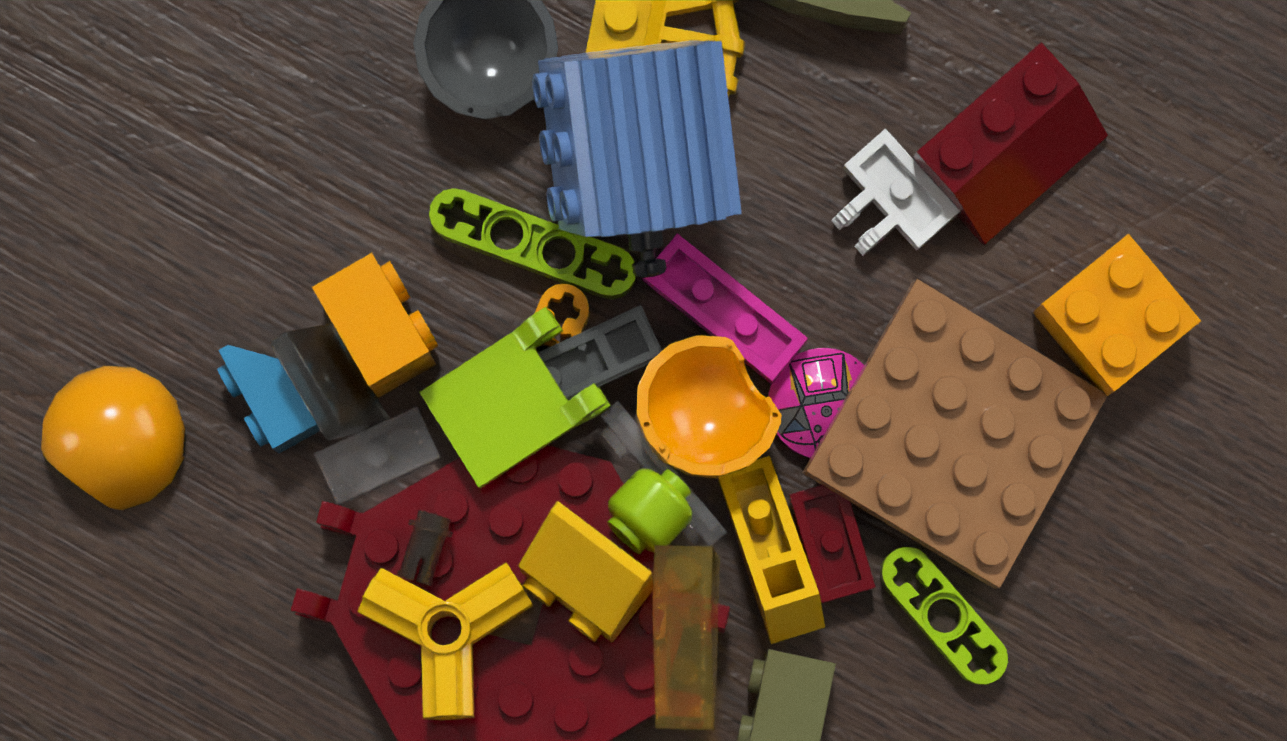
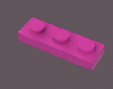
(726, 309)

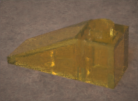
(685, 636)

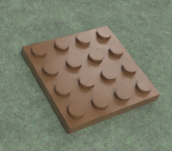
(955, 434)

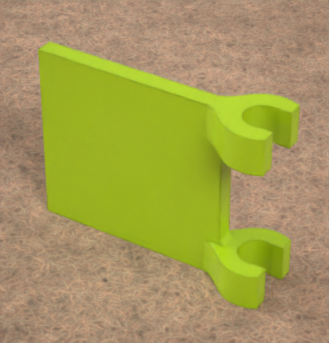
(508, 402)

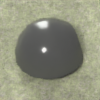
(483, 53)

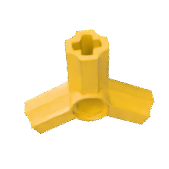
(413, 612)

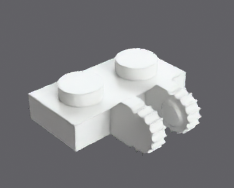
(899, 191)

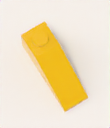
(772, 551)

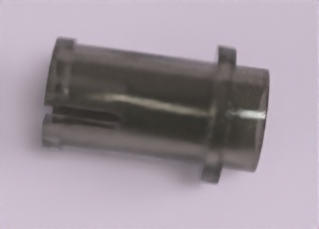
(425, 543)

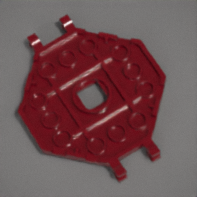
(522, 692)

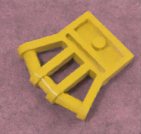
(642, 23)

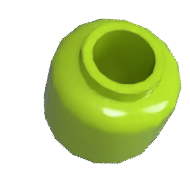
(650, 510)

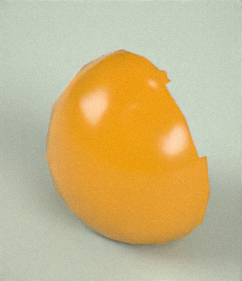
(704, 409)
(115, 435)

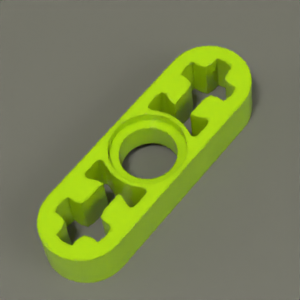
(961, 656)

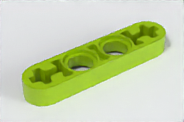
(529, 252)

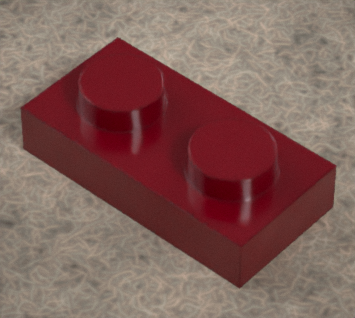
(831, 543)

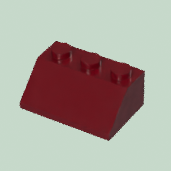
(1012, 143)

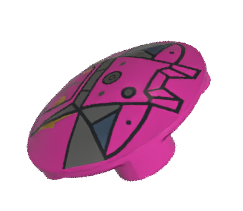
(811, 395)

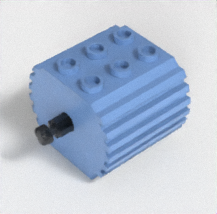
(638, 142)

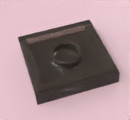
(328, 381)

